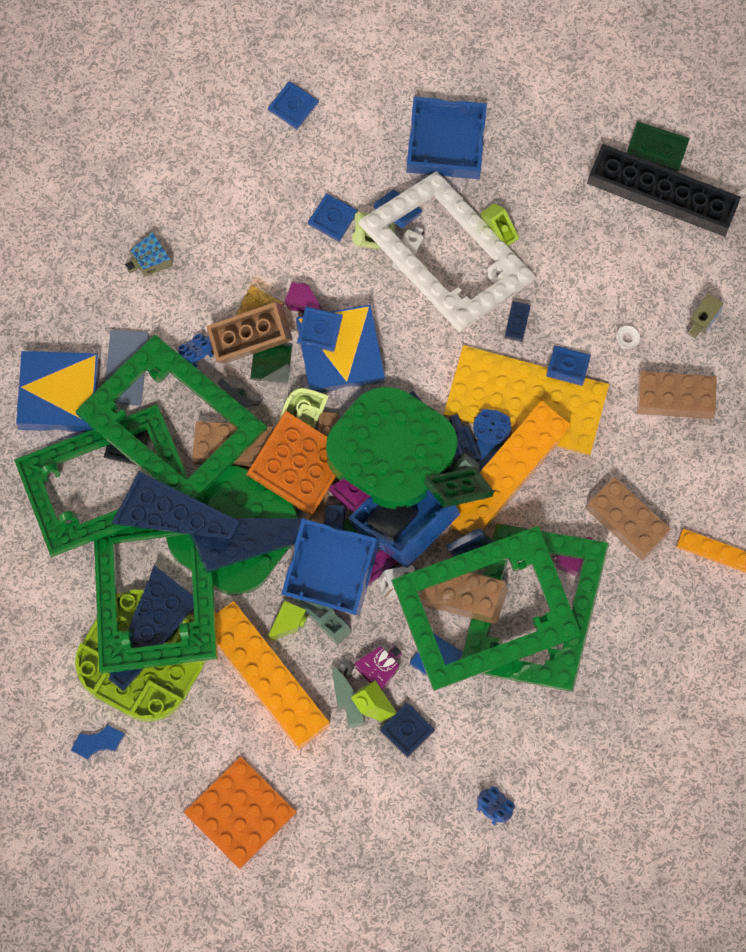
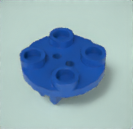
(196, 349)
(483, 425)
(495, 805)

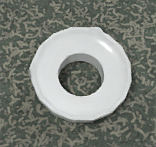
(632, 332)

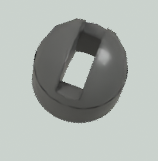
(346, 667)

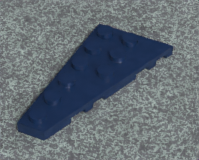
(163, 508)
(251, 540)
(155, 619)

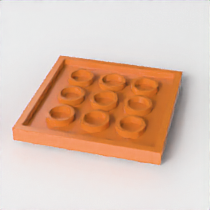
(294, 464)
(240, 812)

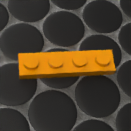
(712, 550)

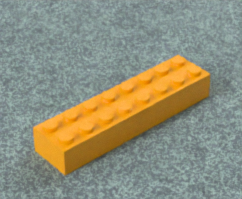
(513, 467)
(268, 677)

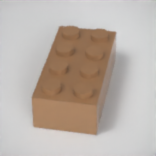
(249, 333)
(676, 395)
(212, 435)
(628, 518)
(468, 596)

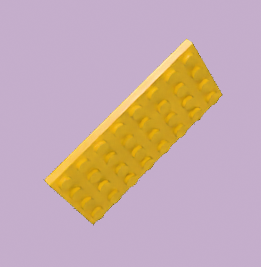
(517, 387)

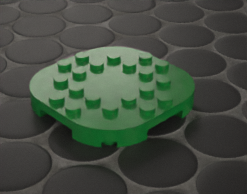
(390, 446)
(239, 498)

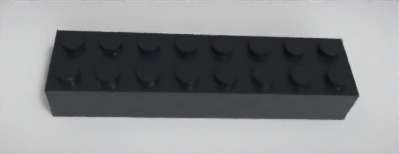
(663, 190)

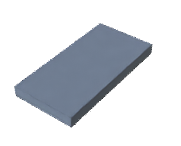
(121, 348)

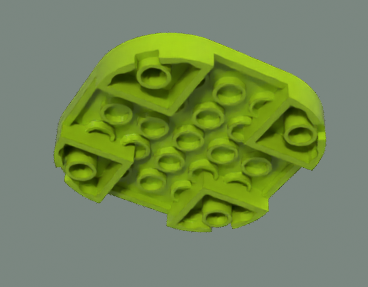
(155, 691)

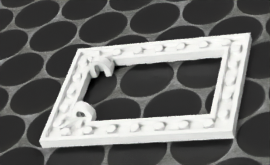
(457, 311)

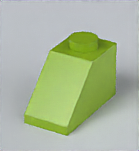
(500, 224)
(288, 621)
(373, 702)

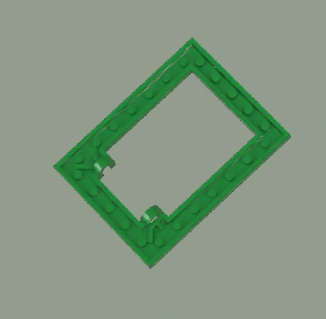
(102, 415)
(37, 465)
(551, 629)
(114, 646)
(563, 665)

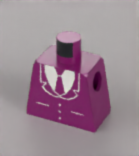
(379, 666)

